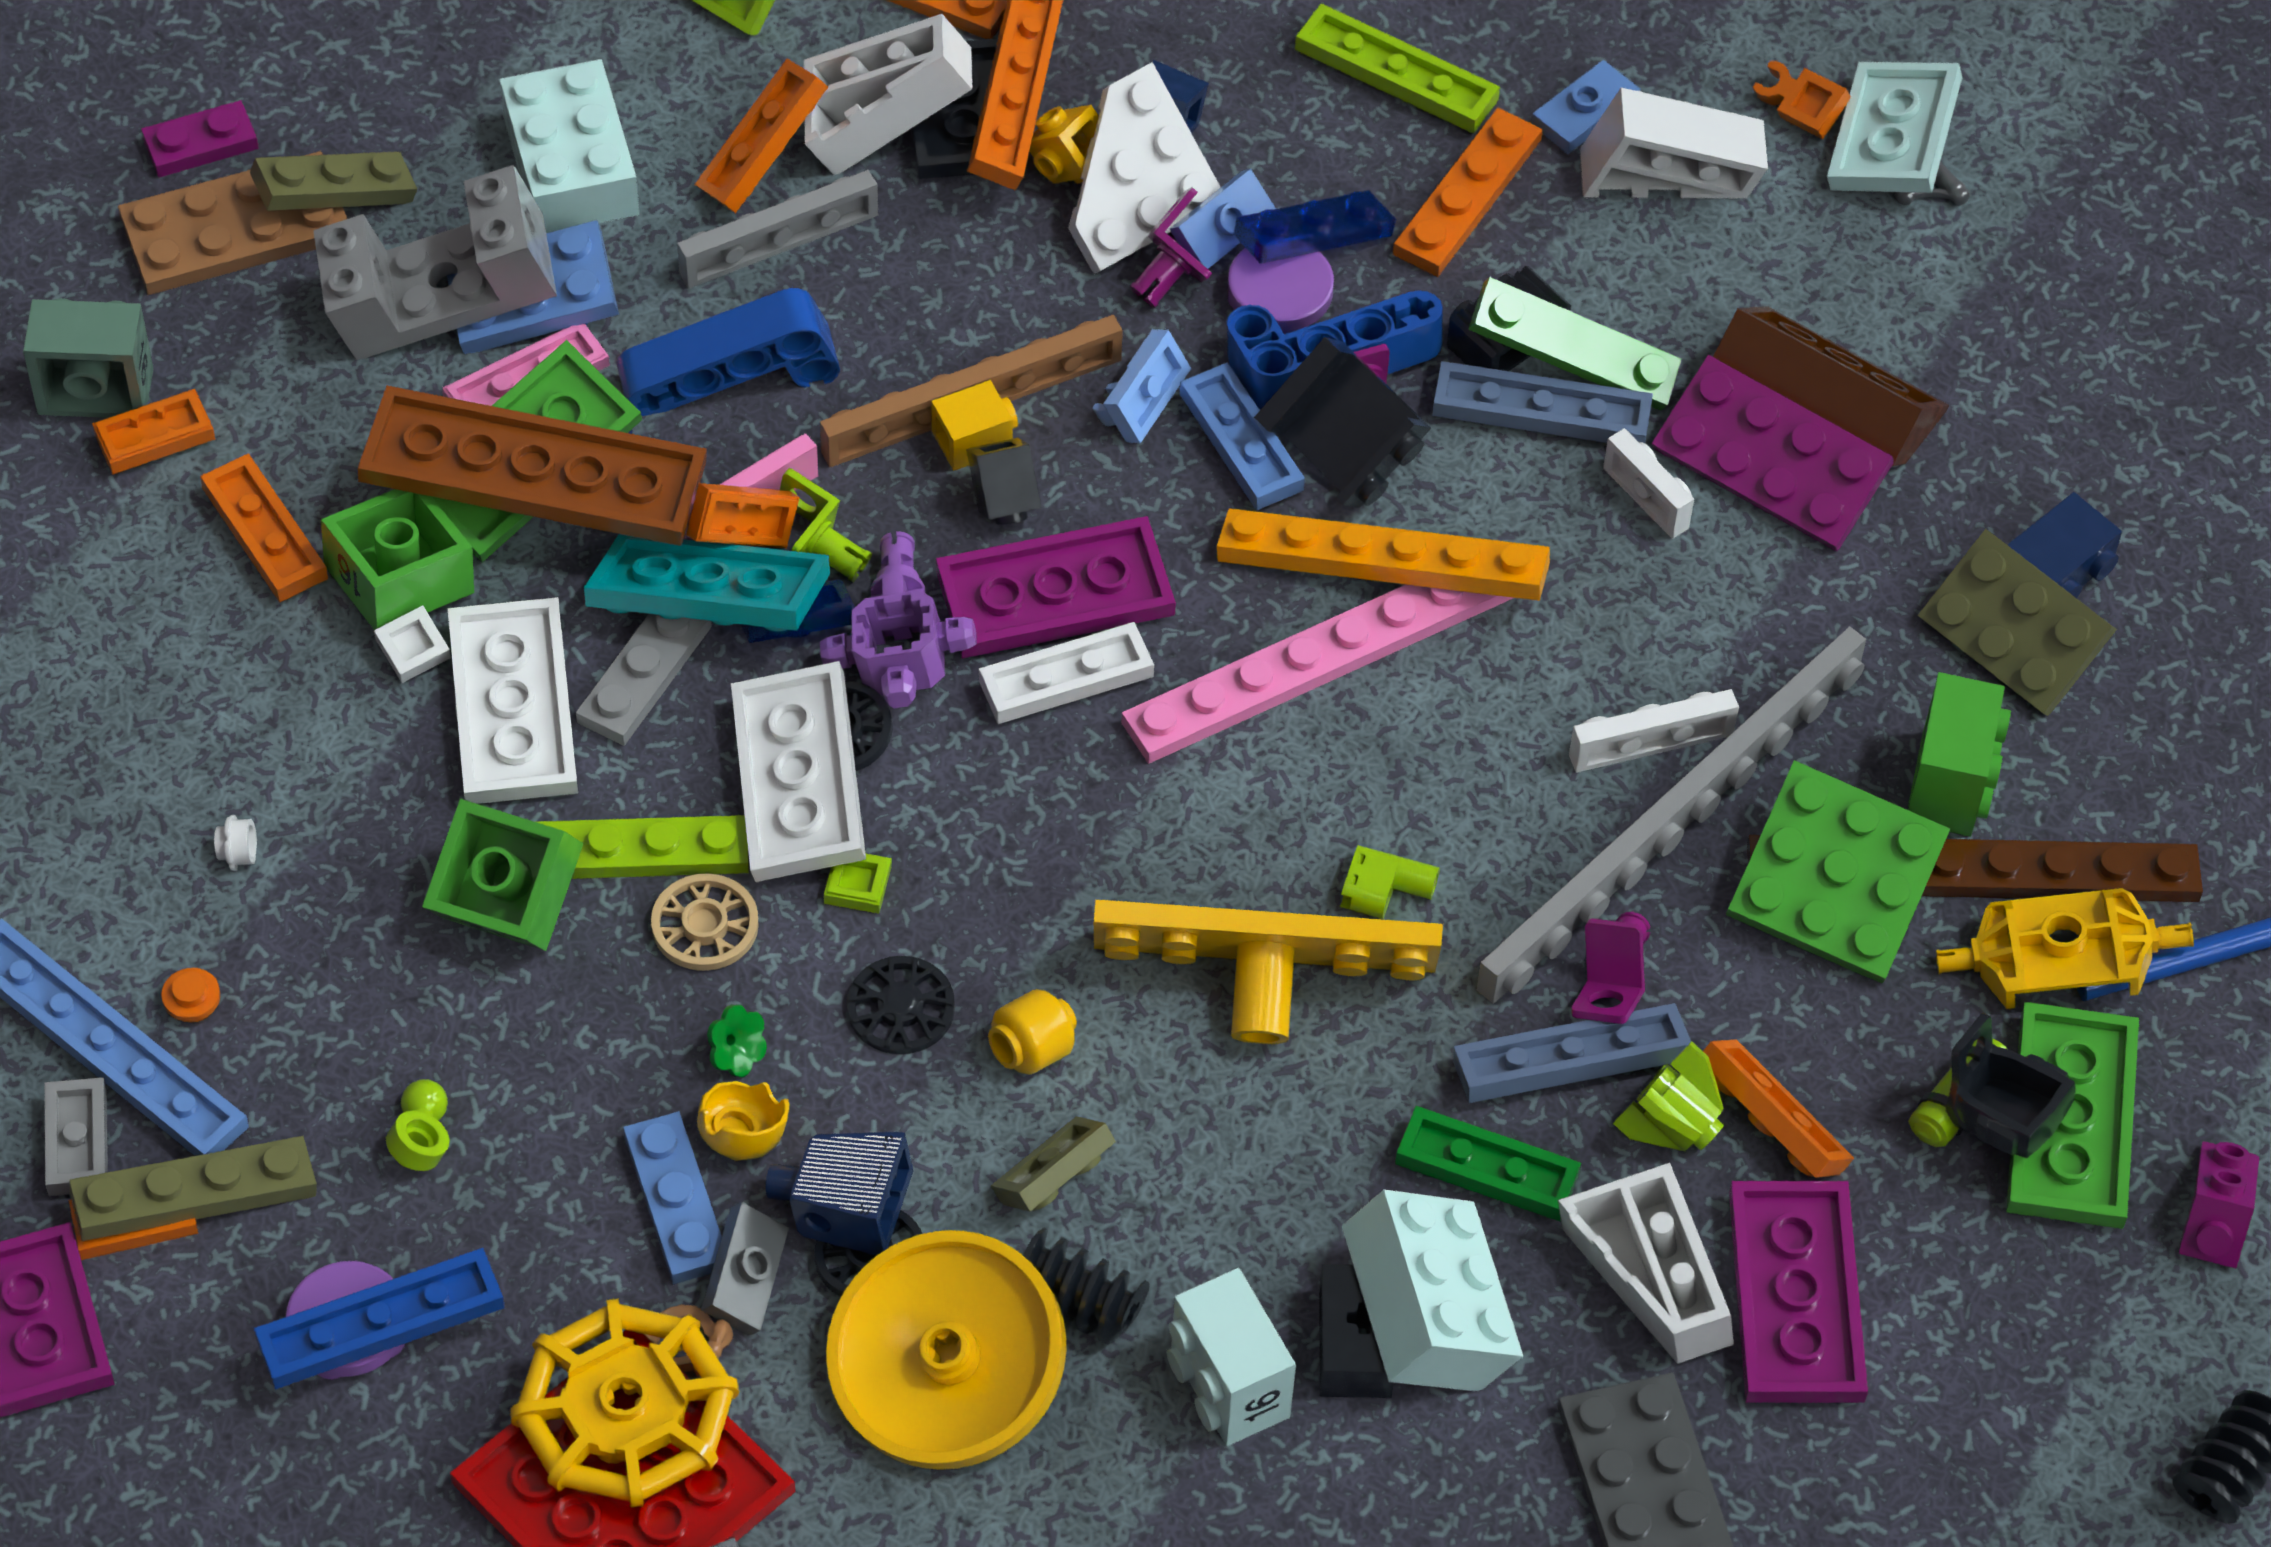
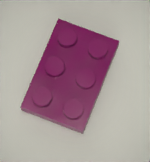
(47, 1323)

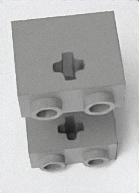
(391, 295)

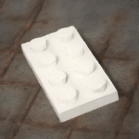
(512, 701)
(797, 772)

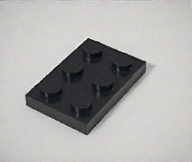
(947, 137)

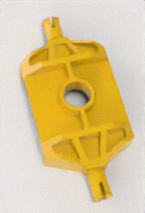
(2021, 957)

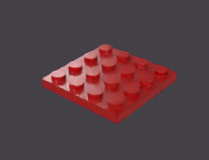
(699, 1511)

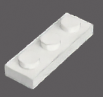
(1066, 672)
(1653, 730)

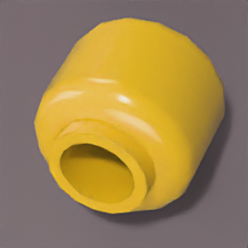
(1032, 1032)

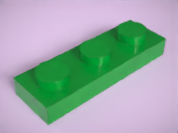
(1487, 1163)

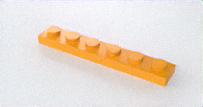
(1384, 554)

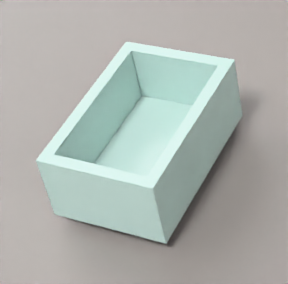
(570, 144)
(1431, 1291)

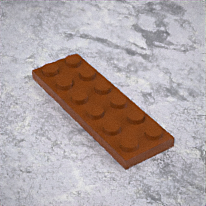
(532, 465)

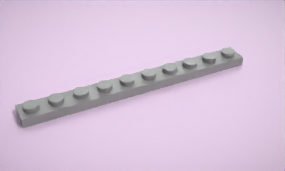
(1664, 823)

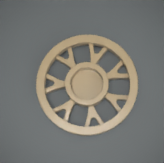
(704, 922)

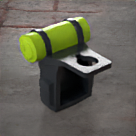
(1995, 1095)

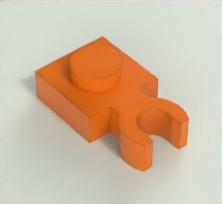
(1807, 102)

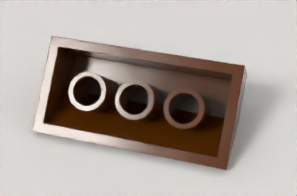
(1830, 381)

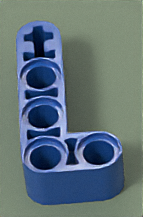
(730, 349)
(1267, 357)

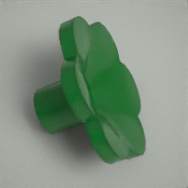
(736, 1040)

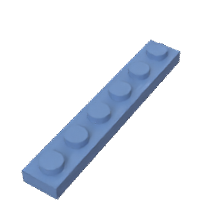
(115, 1048)

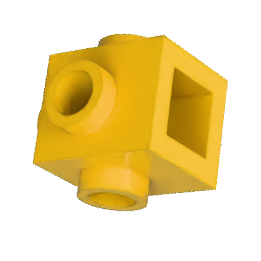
(1063, 142)

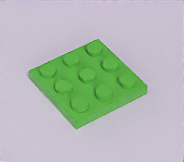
(1838, 872)

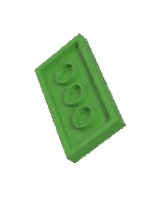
(558, 388)
(2087, 1161)

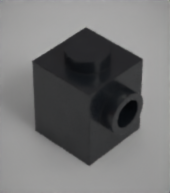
(1004, 480)

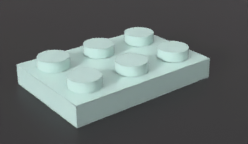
(1895, 127)

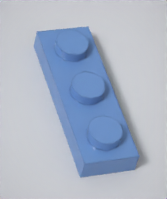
(1245, 446)
(674, 1195)

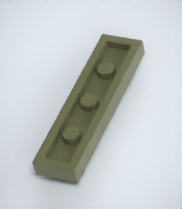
(192, 1188)

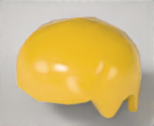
(741, 1119)

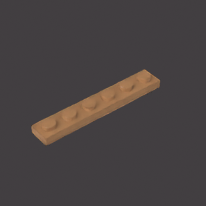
(1013, 374)

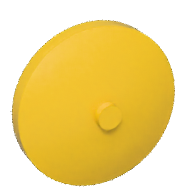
(946, 1349)

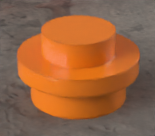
(190, 994)

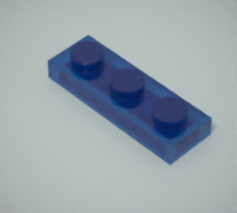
(1314, 226)

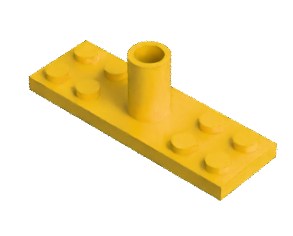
(1266, 951)

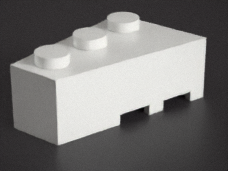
(884, 89)
(1672, 145)
(1653, 1258)

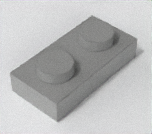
(74, 1132)

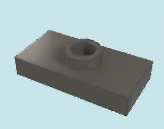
(745, 1268)

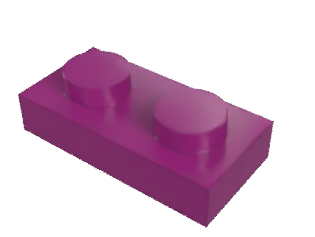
(199, 138)

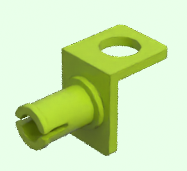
(820, 536)

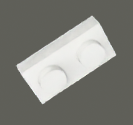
(1649, 483)

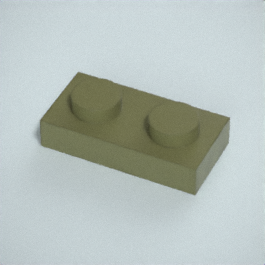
(1065, 1154)

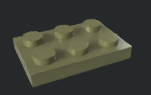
(2017, 622)

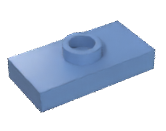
(1577, 109)
(1210, 226)

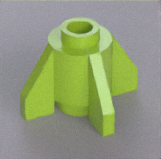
(1677, 1106)

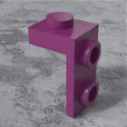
(2221, 1204)

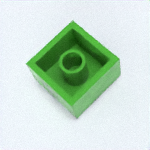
(397, 556)
(1959, 753)
(503, 874)

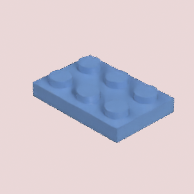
(581, 286)

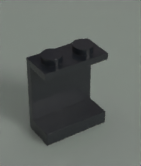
(1345, 422)

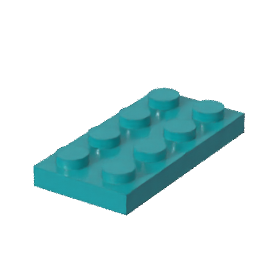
(708, 582)

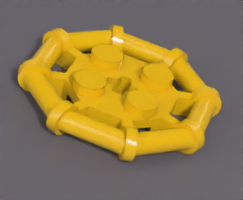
(620, 1433)

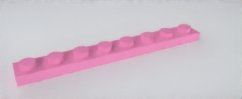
(1297, 666)

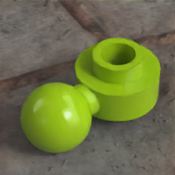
(417, 1136)

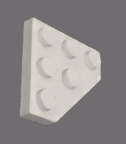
(1135, 170)

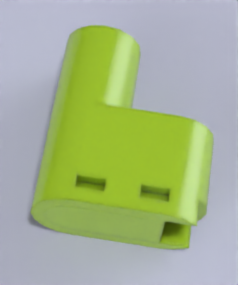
(1377, 873)

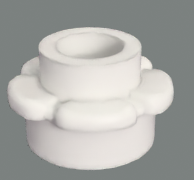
(236, 842)

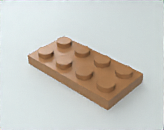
(215, 231)

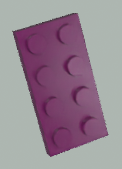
(1773, 453)
(1057, 585)
(1797, 1292)

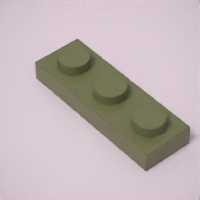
(333, 180)

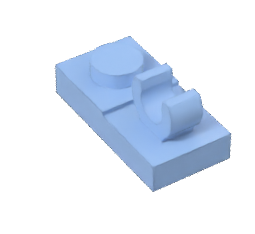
(1144, 387)

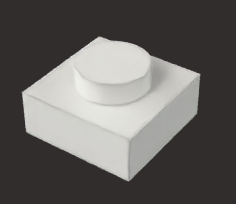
(412, 644)

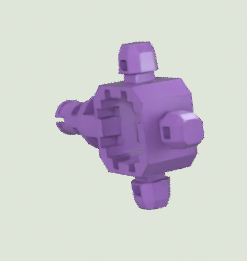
(898, 610)

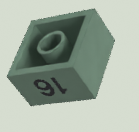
(87, 357)

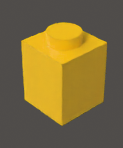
(971, 420)

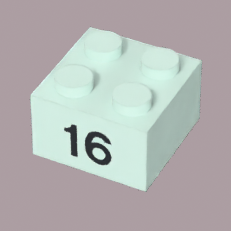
(1231, 1358)

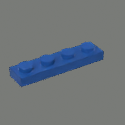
(379, 1318)

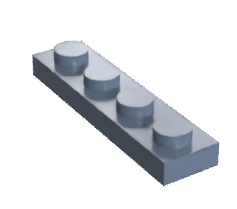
(1539, 403)
(1569, 1053)

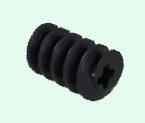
(1087, 1292)
(2229, 1460)

